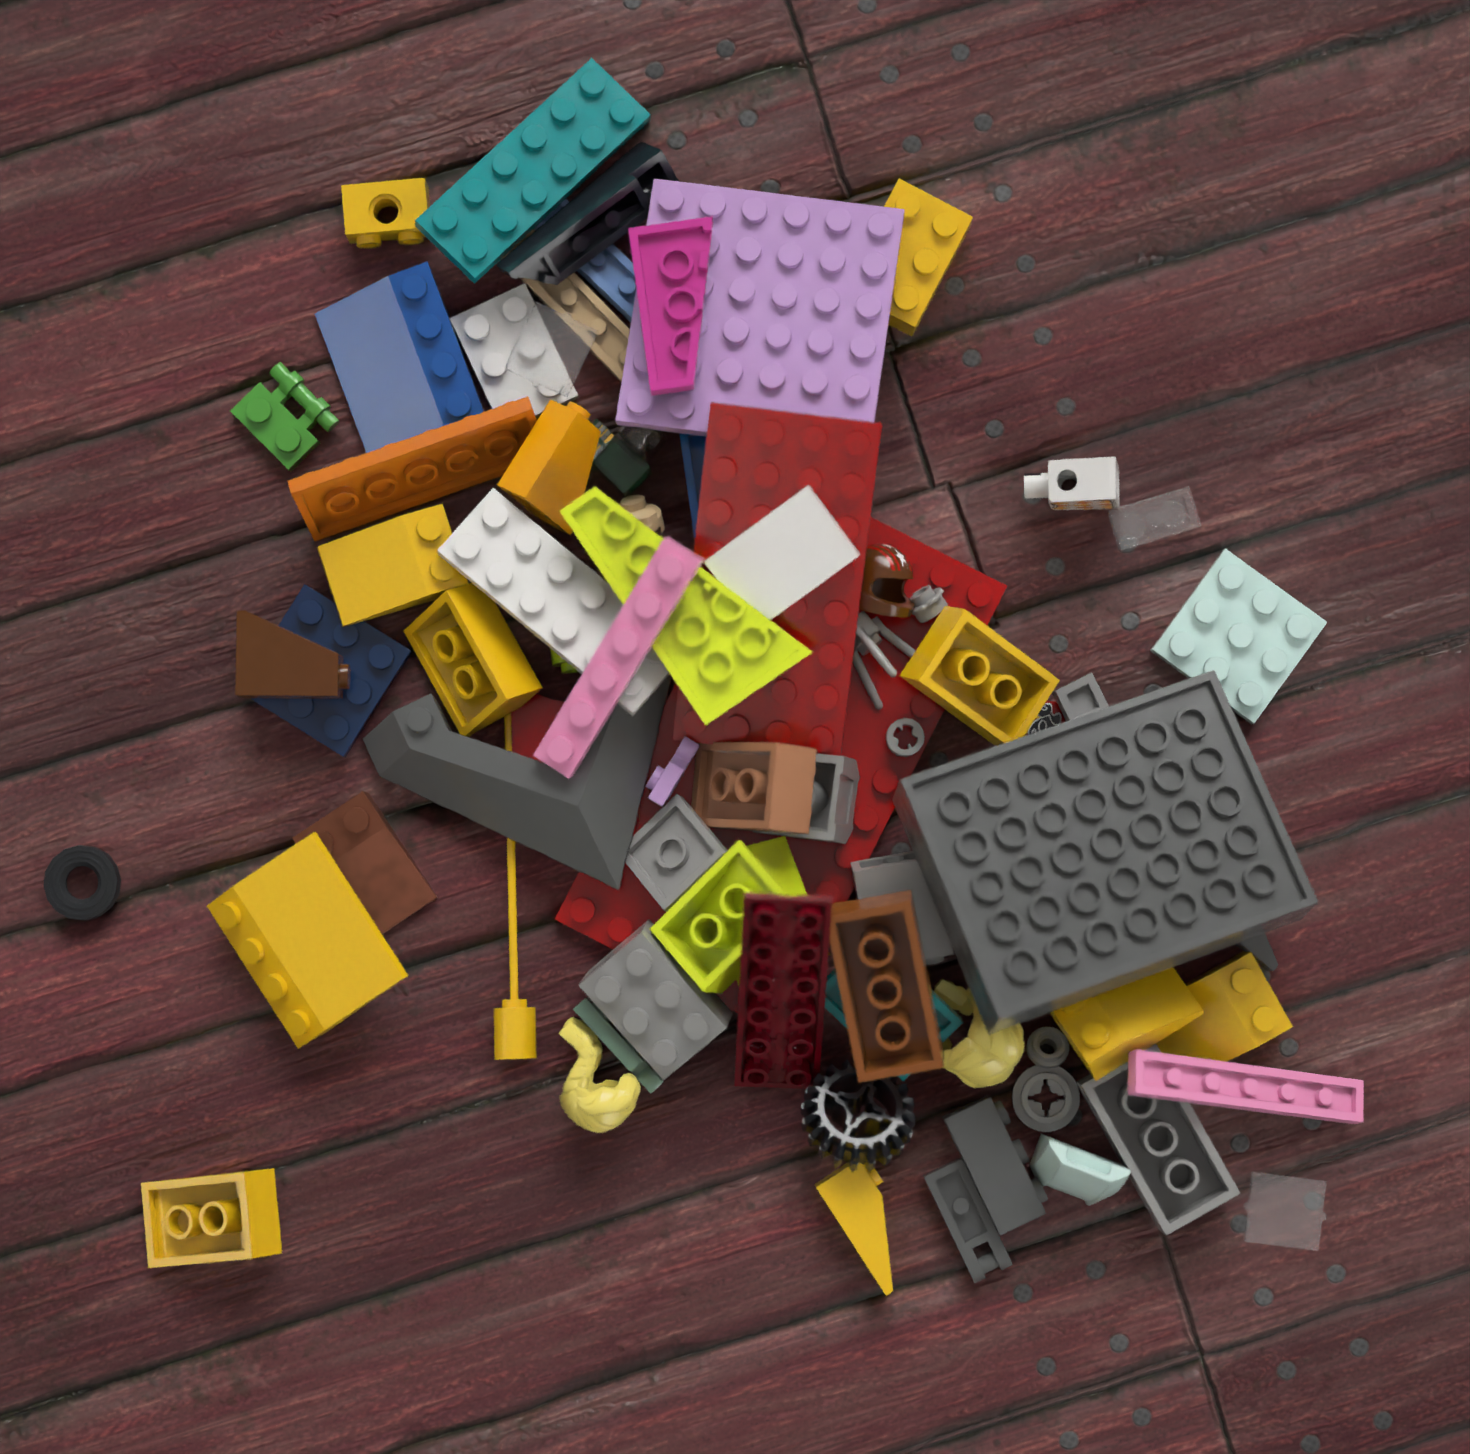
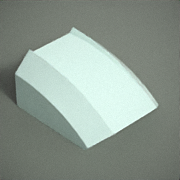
(1076, 1170)

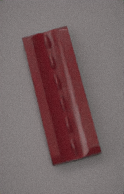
(782, 989)

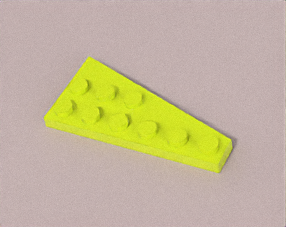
(713, 639)

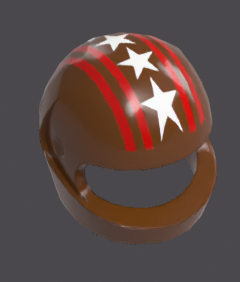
(884, 582)

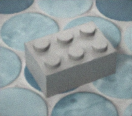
(655, 1001)

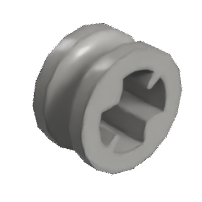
(917, 732)

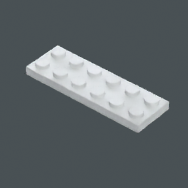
(543, 588)

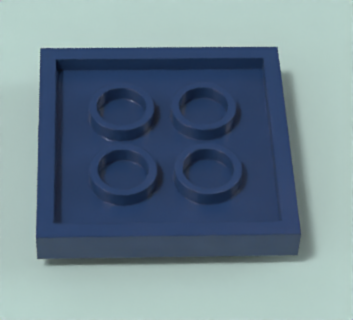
(373, 666)

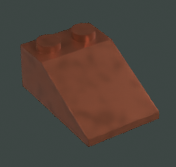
(373, 861)

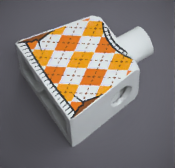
(1095, 487)

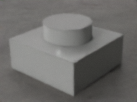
(1080, 697)

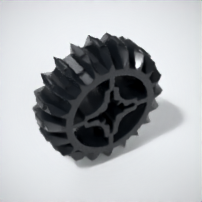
(832, 1097)

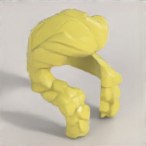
(980, 1057)
(591, 1104)

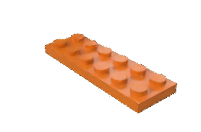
(412, 470)

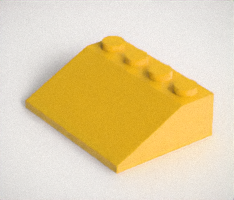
(307, 940)

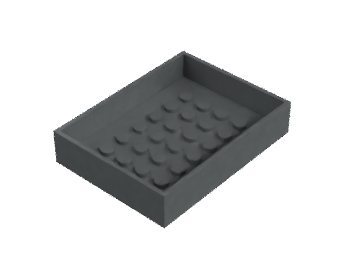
(1102, 851)

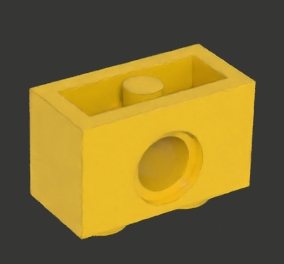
(365, 201)

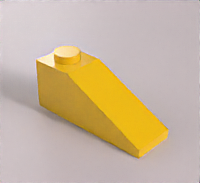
(860, 1213)

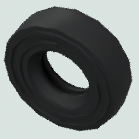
(56, 882)

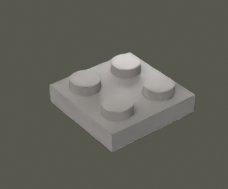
(673, 852)

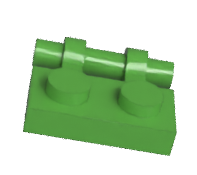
(275, 426)

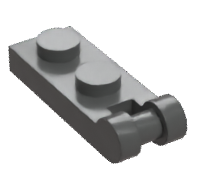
(967, 1218)

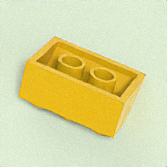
(472, 658)

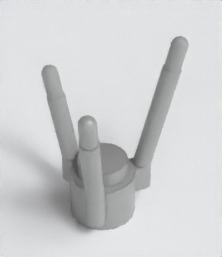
(867, 641)

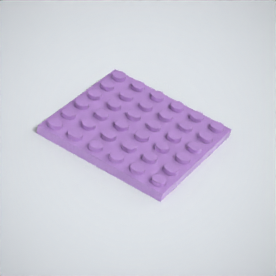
(787, 311)

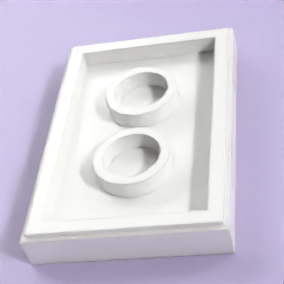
(784, 554)

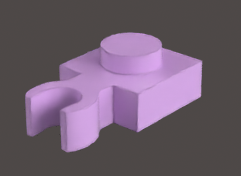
(664, 781)

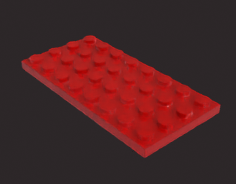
(749, 469)

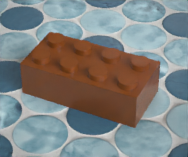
(885, 986)

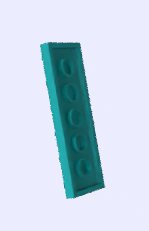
(532, 170)

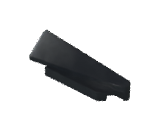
(591, 219)

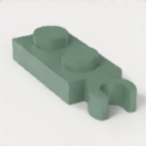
(618, 1044)

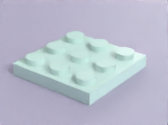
(1242, 631)

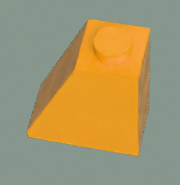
(553, 463)

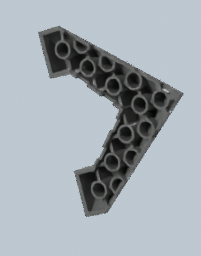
(572, 820)

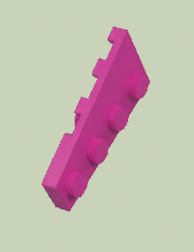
(671, 289)

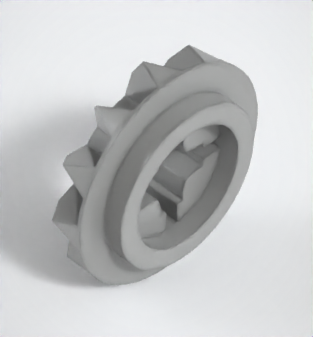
(1059, 1111)

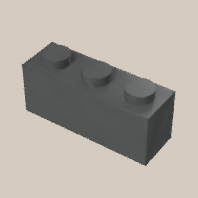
(996, 1163)

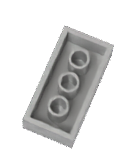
(1163, 1148)

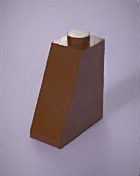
(283, 664)

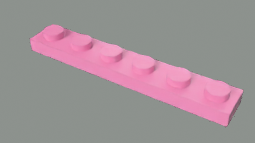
(618, 657)
(1245, 1087)

